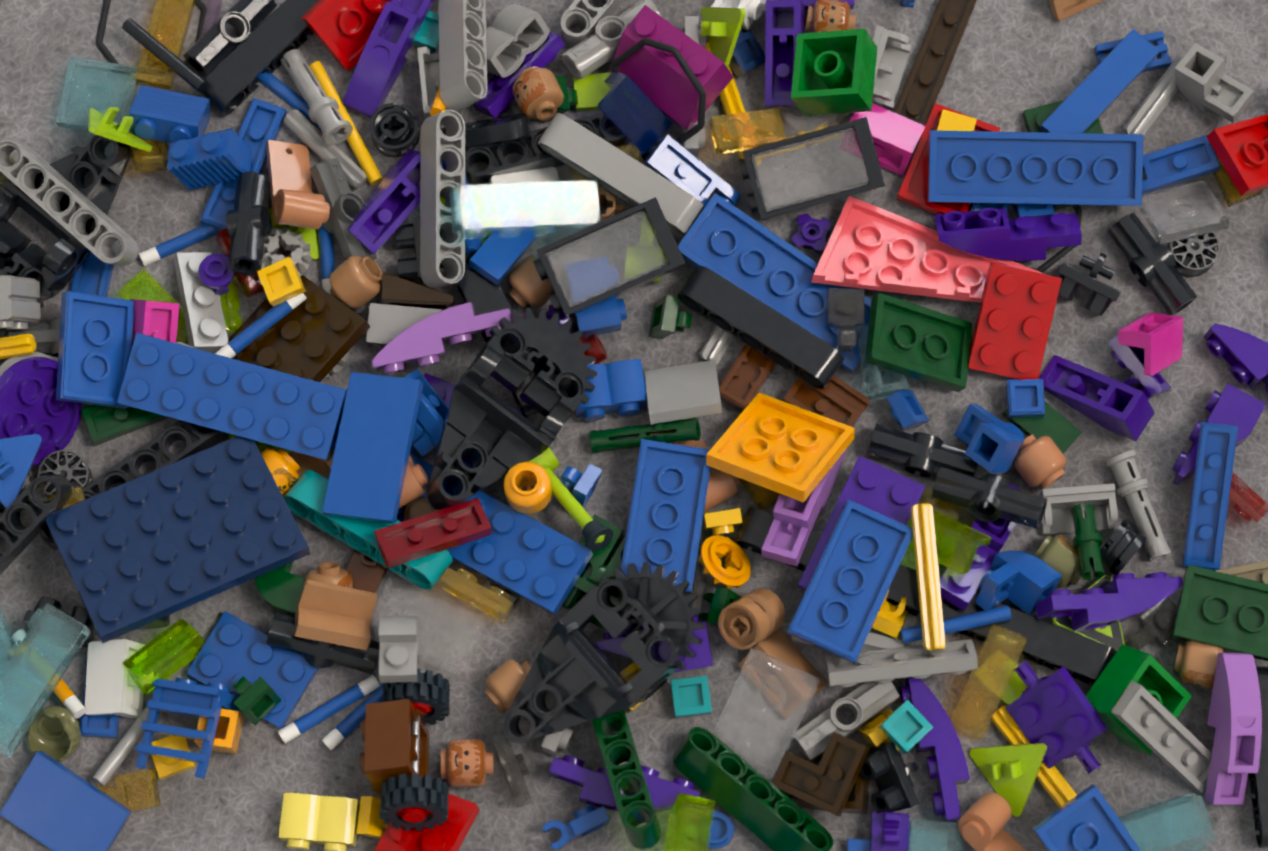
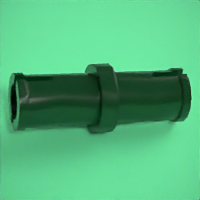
(1087, 541)

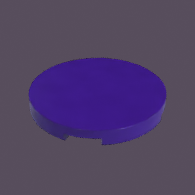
(31, 406)

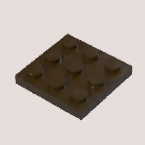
(308, 338)

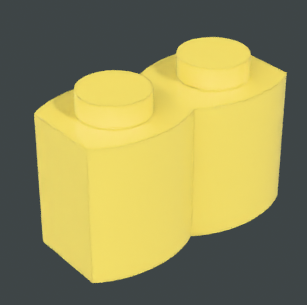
(319, 821)

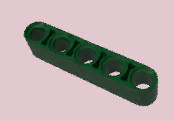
(627, 779)
(748, 794)

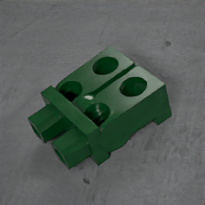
(598, 569)

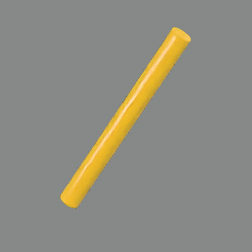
(354, 140)

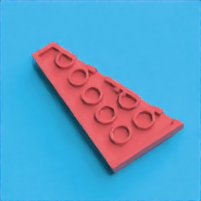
(899, 256)

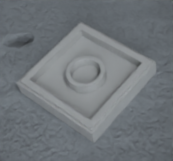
(683, 392)

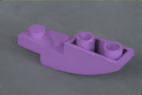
(426, 338)
(795, 520)
(1238, 725)

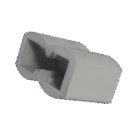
(511, 37)

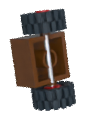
(399, 751)

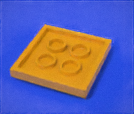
(780, 447)

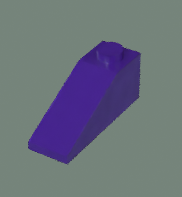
(783, 23)
(389, 203)
(1098, 397)

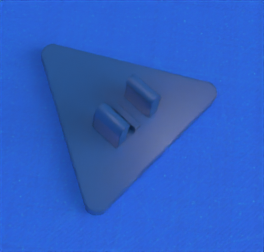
(15, 462)

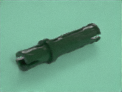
(605, 439)

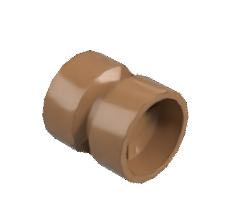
(751, 618)

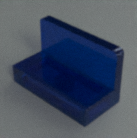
(633, 112)

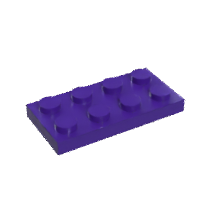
(872, 488)

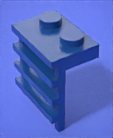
(189, 699)

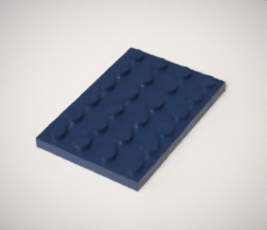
(176, 536)

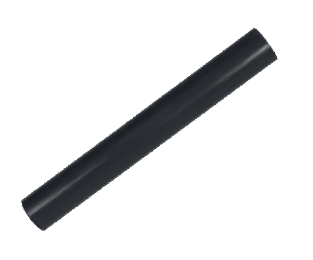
(164, 55)

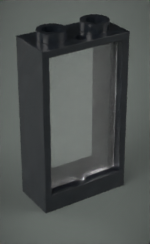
(811, 169)
(609, 258)

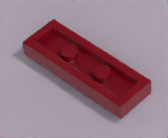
(432, 533)

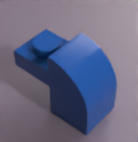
(989, 439)
(1018, 578)

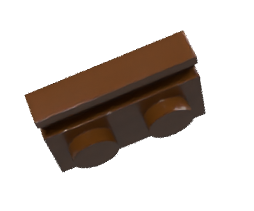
(835, 402)

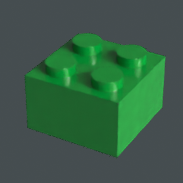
(834, 72)
(1141, 668)

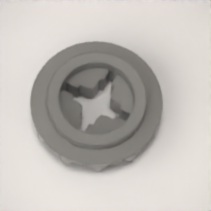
(289, 241)

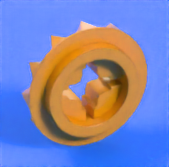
(736, 561)

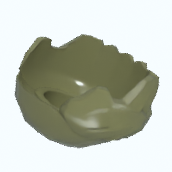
(54, 733)

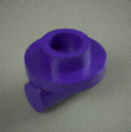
(216, 273)

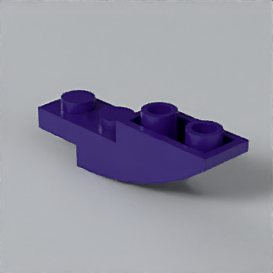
(385, 54)
(997, 237)
(1242, 352)
(959, 587)
(1110, 603)
(947, 759)
(598, 790)

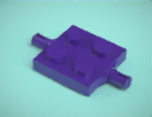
(1058, 715)

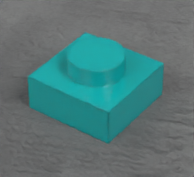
(428, 33)
(691, 696)
(905, 727)

